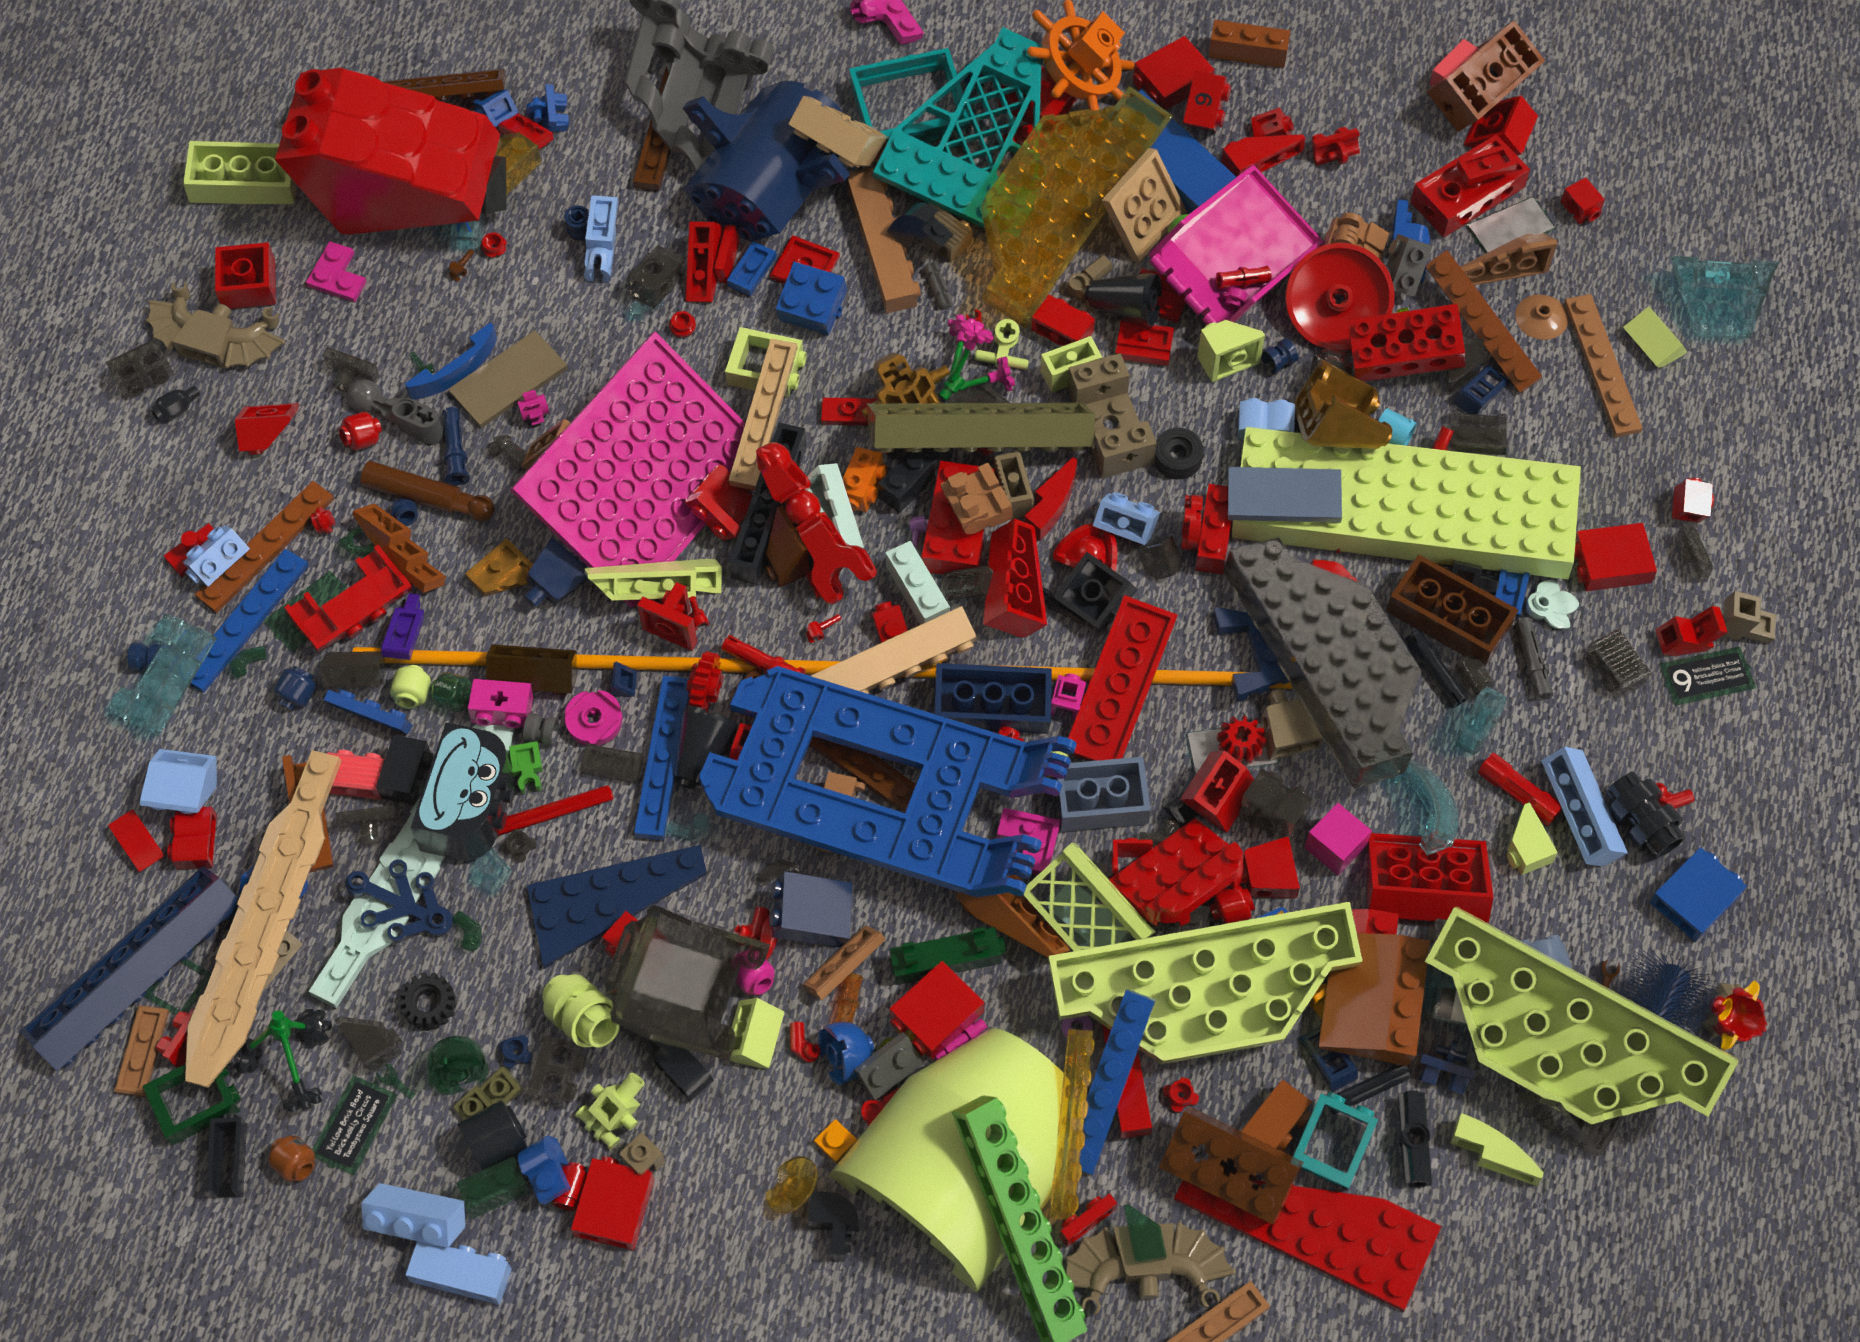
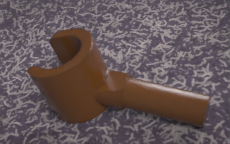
(458, 267)
(1607, 978)

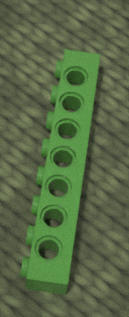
(1006, 1212)

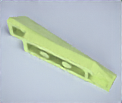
(654, 579)

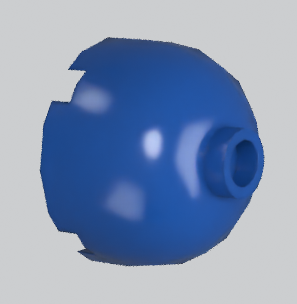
(844, 1046)

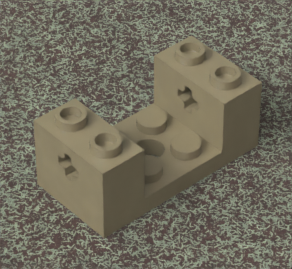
(1104, 390)

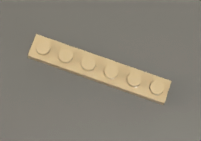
(763, 411)

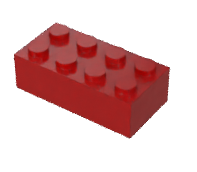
(946, 543)

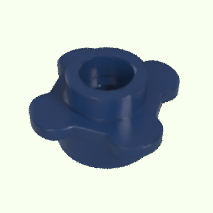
(511, 1044)

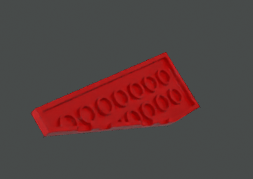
(1338, 1233)

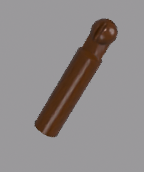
(425, 491)

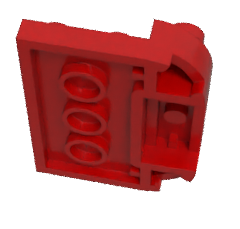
(1180, 874)

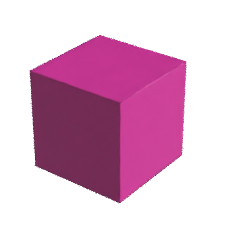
(1337, 839)

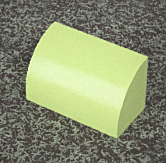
(1655, 338)
(756, 1032)

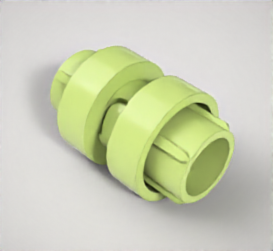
(579, 1010)

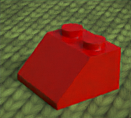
(1509, 119)

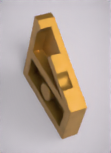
(500, 570)

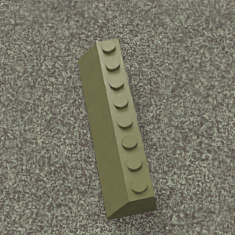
(980, 425)

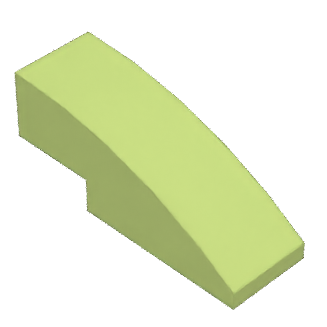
(1495, 1150)

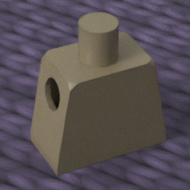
(1288, 727)

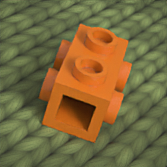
(862, 478)

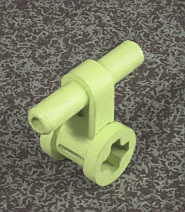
(1004, 346)

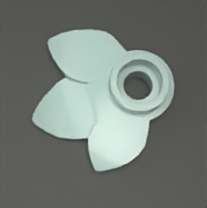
(1554, 606)

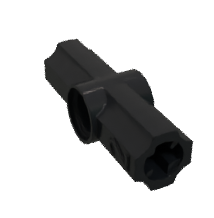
(1414, 1157)

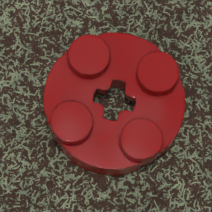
(1192, 522)

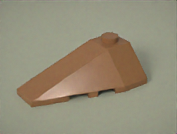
(1515, 259)

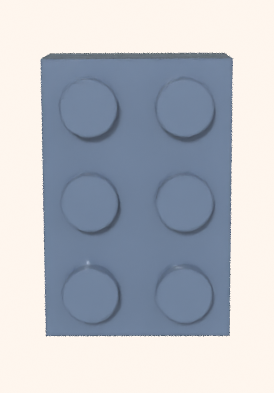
(1104, 795)

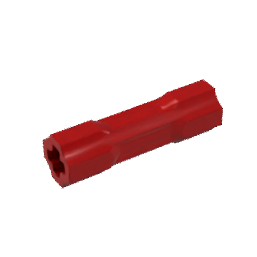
(1503, 775)

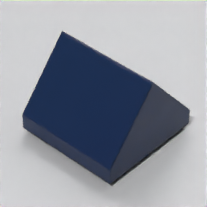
(623, 681)

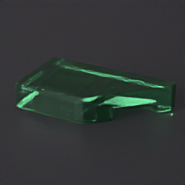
(1144, 1237)

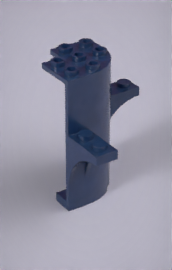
(758, 162)

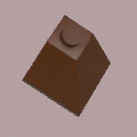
(786, 551)

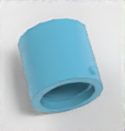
(1402, 427)

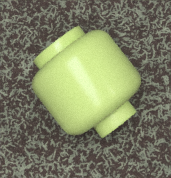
(410, 686)

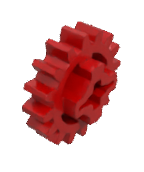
(705, 681)

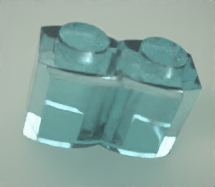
(1480, 720)

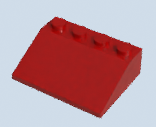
(1429, 886)

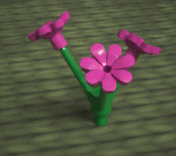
(969, 334)

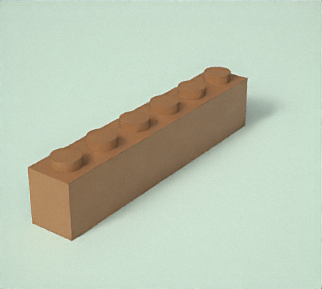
(884, 251)

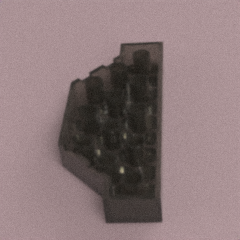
(1334, 653)

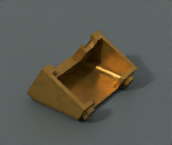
(1336, 411)

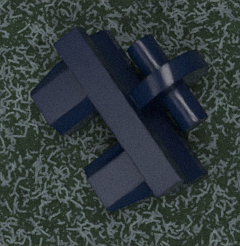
(1459, 1076)

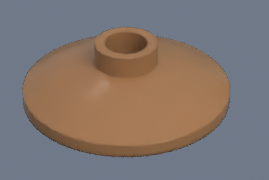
(1541, 325)

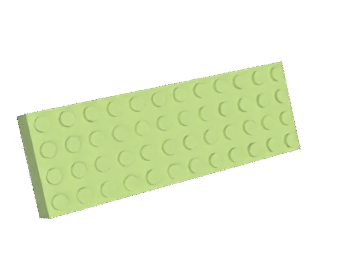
(1430, 504)

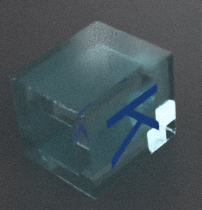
(467, 235)

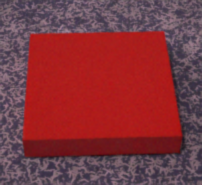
(806, 253)

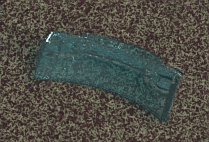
(1438, 801)

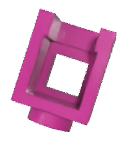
(1070, 683)

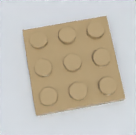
(1143, 204)

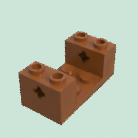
(1472, 90)

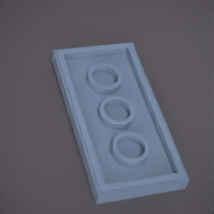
(1284, 494)

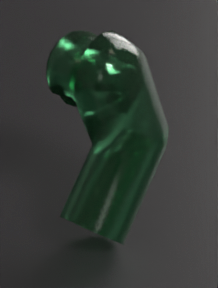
(245, 657)
(471, 931)

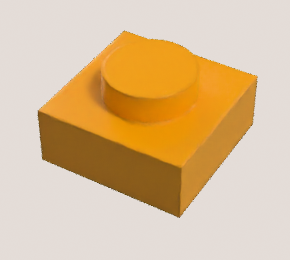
(835, 1141)

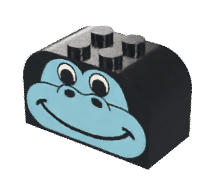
(464, 794)

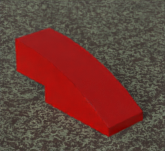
(1052, 499)

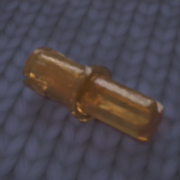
(848, 1000)

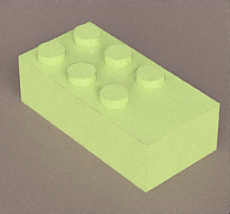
(236, 174)

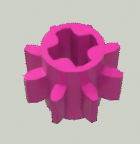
(533, 407)

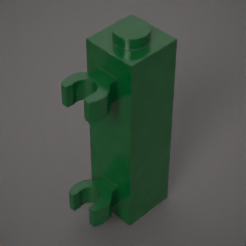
(958, 952)

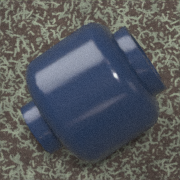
(295, 687)

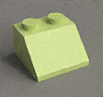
(1229, 348)

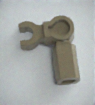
(1095, 271)

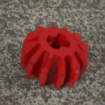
(1247, 731)

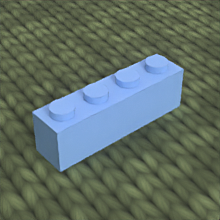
(1584, 806)

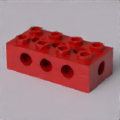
(1450, 203)
(1410, 327)

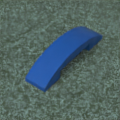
(427, 385)

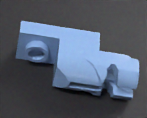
(601, 236)

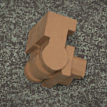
(1354, 230)
(977, 499)

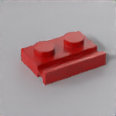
(1144, 343)

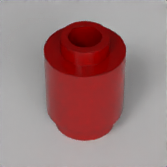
(576, 1178)

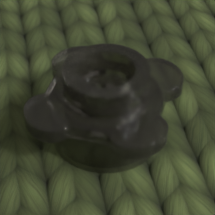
(518, 837)

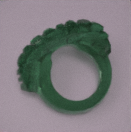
(348, 544)

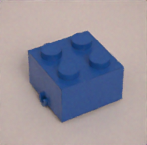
(811, 298)

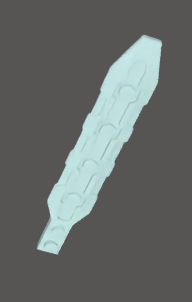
(360, 944)

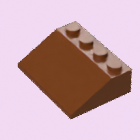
(1377, 1005)

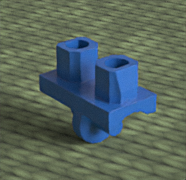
(545, 110)

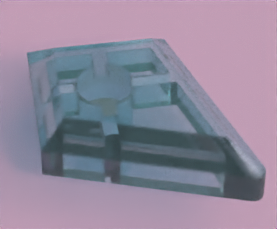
(490, 872)

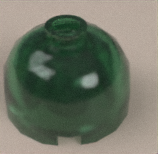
(450, 1062)

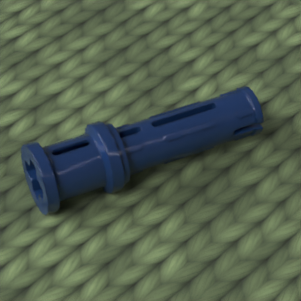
(454, 457)

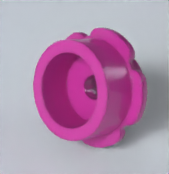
(1235, 297)

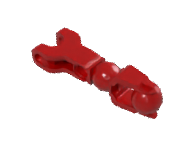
(828, 549)

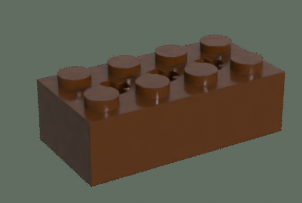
(1451, 610)
(1249, 1158)

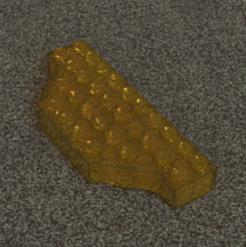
(1054, 195)

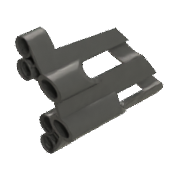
(696, 68)

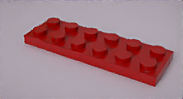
(1121, 680)

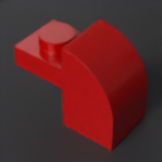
(1693, 635)

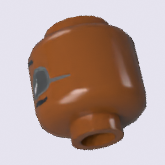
(291, 1158)

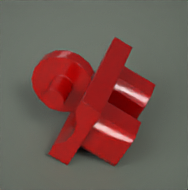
(1336, 146)
(175, 1049)

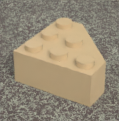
(837, 133)

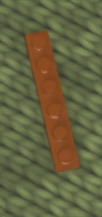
(1483, 321)
(265, 546)

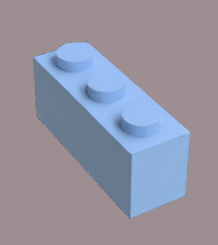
(413, 1215)
(460, 1271)

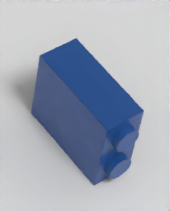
(1698, 894)

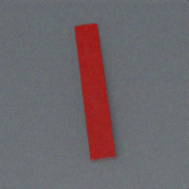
(1133, 1107)

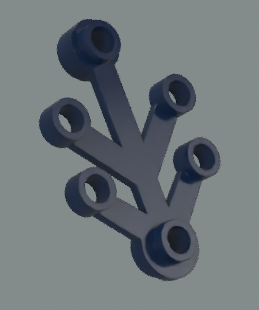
(402, 905)

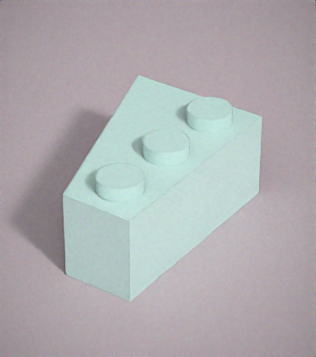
(833, 498)

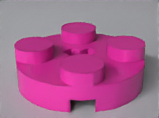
(593, 703)

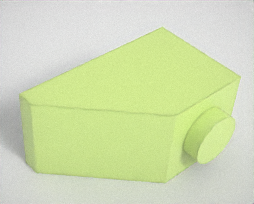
(1530, 843)

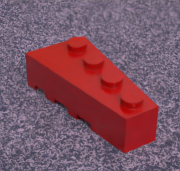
(1015, 590)

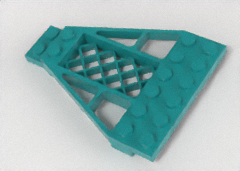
(937, 174)

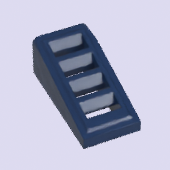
(1471, 403)
(1333, 1076)

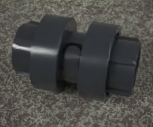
(1652, 824)

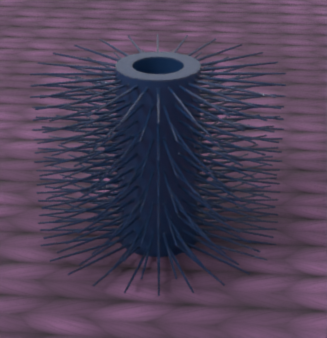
(1668, 991)

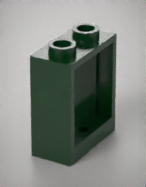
(178, 1132)

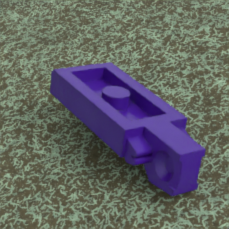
(404, 629)

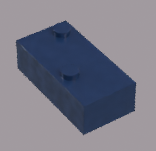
(994, 696)

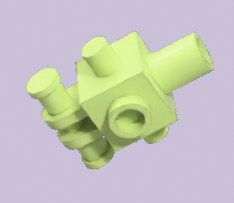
(612, 1109)

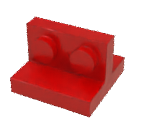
(670, 618)

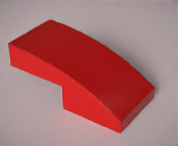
(136, 840)

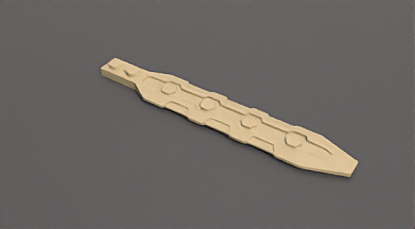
(264, 912)

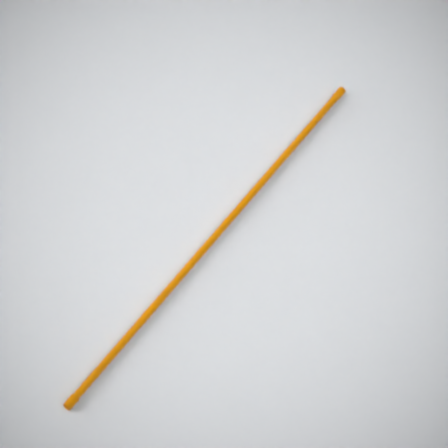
(734, 665)

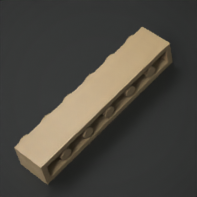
(904, 653)

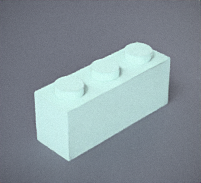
(916, 583)

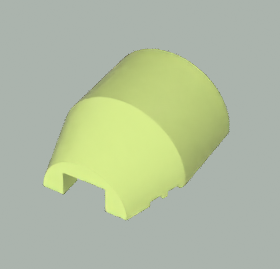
(919, 1159)

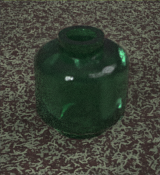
(451, 691)

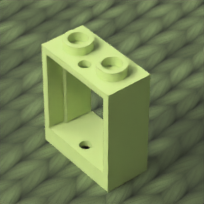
(748, 379)

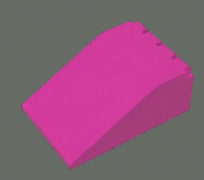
(1233, 229)

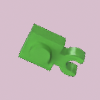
(525, 763)

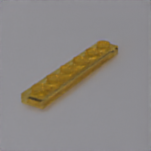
(1071, 1121)

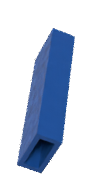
(1190, 166)

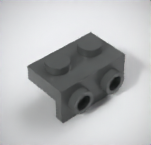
(1407, 263)
(888, 1066)

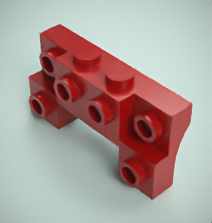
(354, 606)

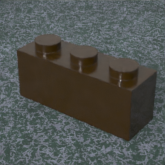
(542, 667)

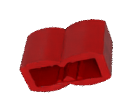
(193, 839)

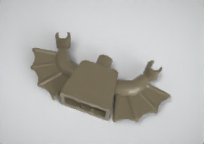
(211, 335)
(1190, 1256)

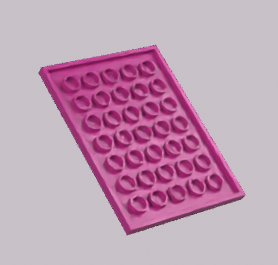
(632, 460)

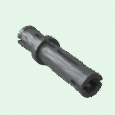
(1536, 669)

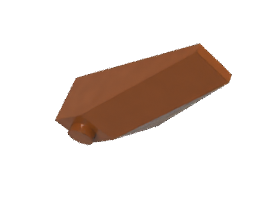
(1017, 919)

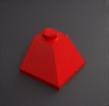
(261, 425)

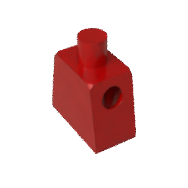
(1270, 870)

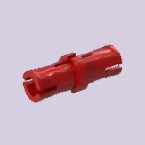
(1243, 277)

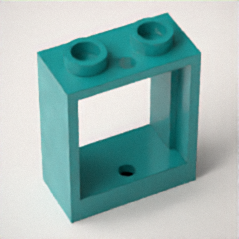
(1321, 1169)

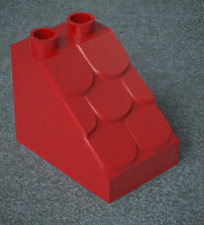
(384, 153)

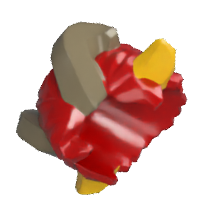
(1735, 1014)

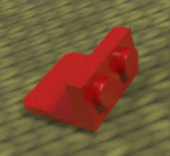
(719, 504)

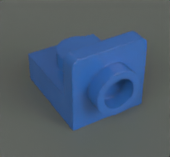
(497, 107)

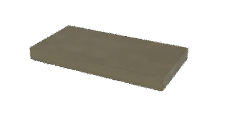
(503, 379)

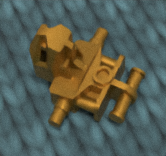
(904, 384)

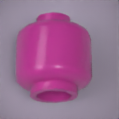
(756, 981)

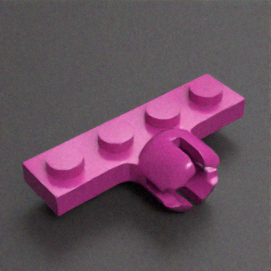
(891, 12)

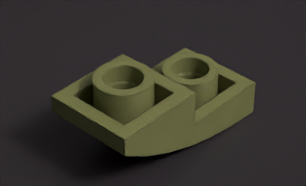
(499, 1086)

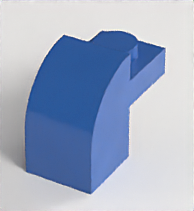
(543, 1166)

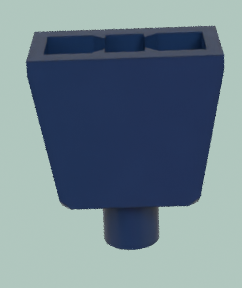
(554, 575)

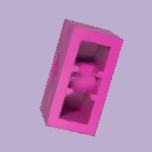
(500, 703)

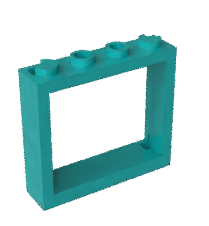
(905, 67)

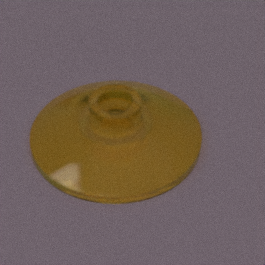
(794, 1185)

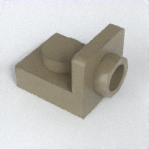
(642, 1155)

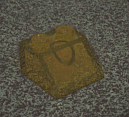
(521, 158)

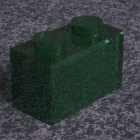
(492, 1187)

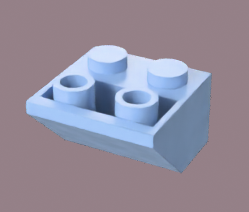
(179, 781)

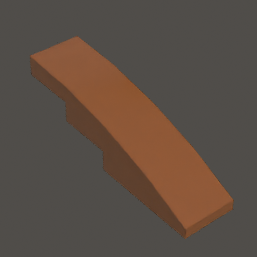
(396, 543)

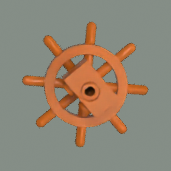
(1091, 49)

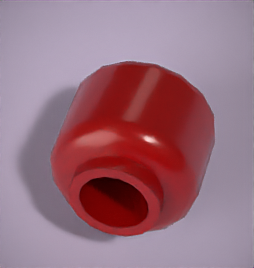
(359, 431)
(1232, 905)

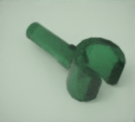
(420, 365)
(393, 1080)

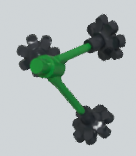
(310, 1029)

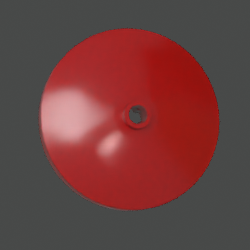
(1333, 271)

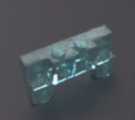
(166, 677)

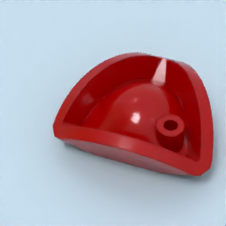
(1087, 539)

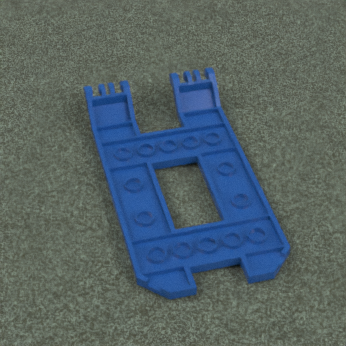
(925, 839)

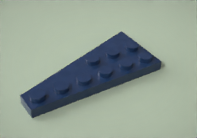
(588, 903)

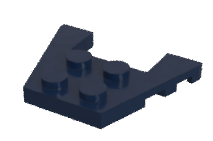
(1269, 671)

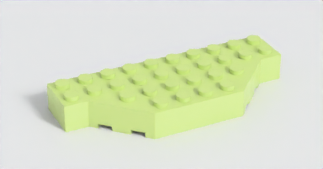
(1212, 984)
(1569, 1032)

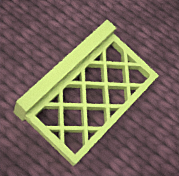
(1100, 887)

